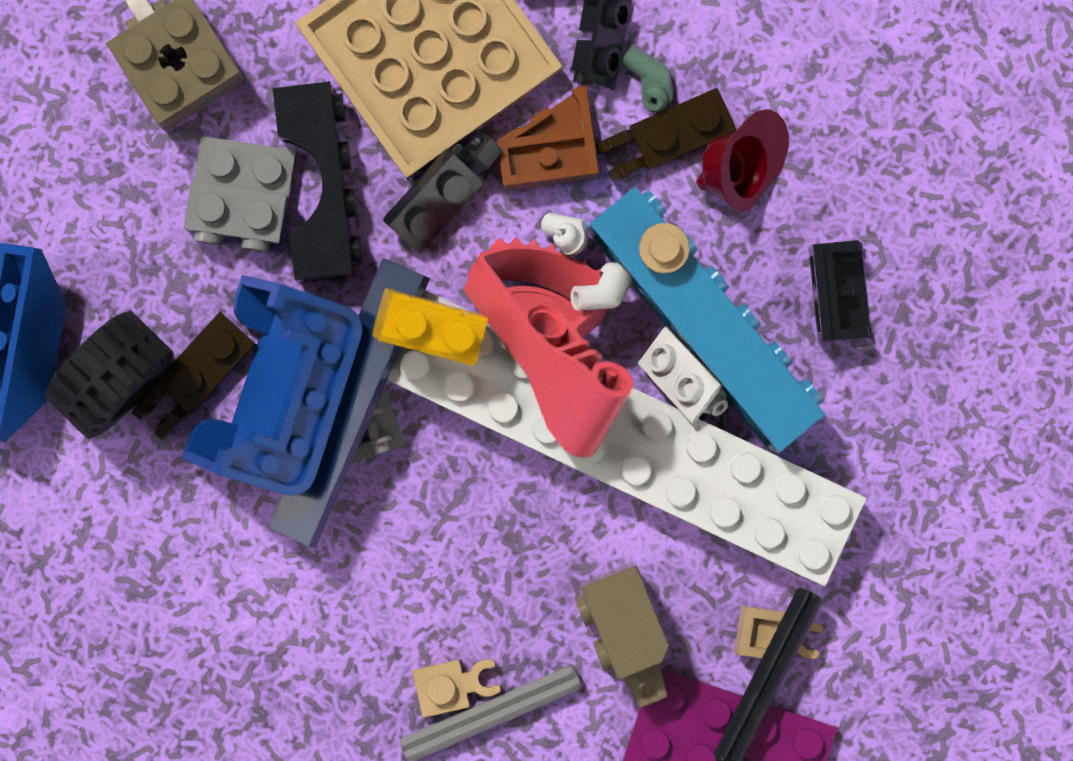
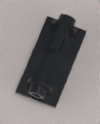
(601, 58)

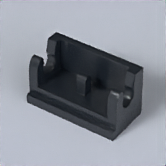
(839, 291)

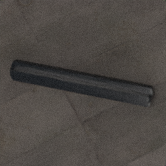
(768, 676)

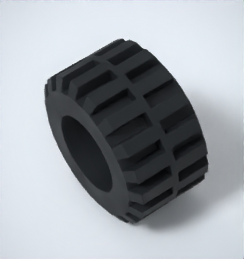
(108, 374)

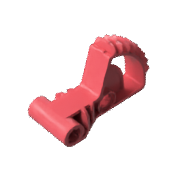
(546, 338)

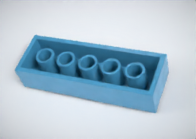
(711, 326)

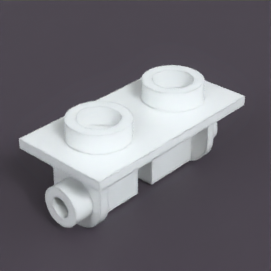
(683, 377)

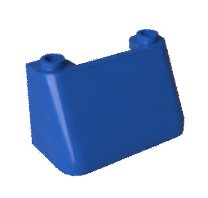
(288, 391)

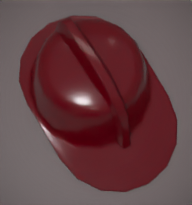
(746, 161)

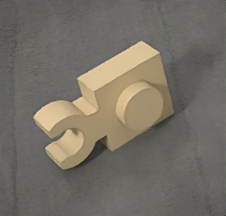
(757, 628)
(446, 687)

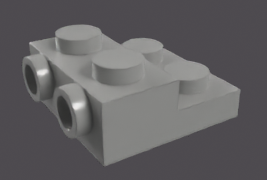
(240, 193)

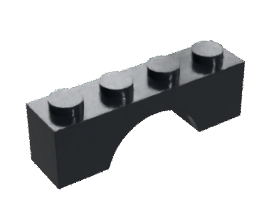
(323, 244)

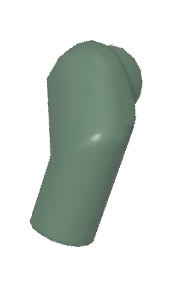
(654, 76)

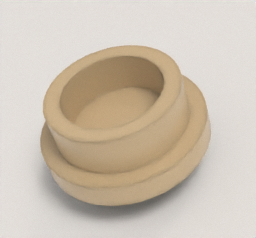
(664, 248)

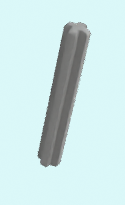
(490, 713)

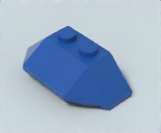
(29, 333)

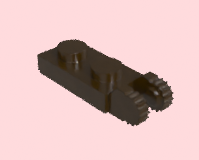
(671, 133)
(197, 372)

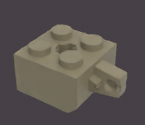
(156, 35)
(628, 630)

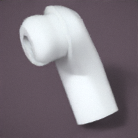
(567, 232)
(607, 293)

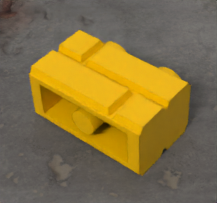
(429, 327)

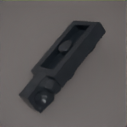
(442, 191)

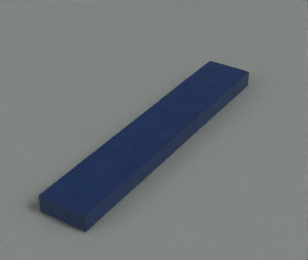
(306, 514)

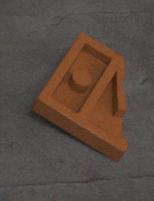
(552, 147)

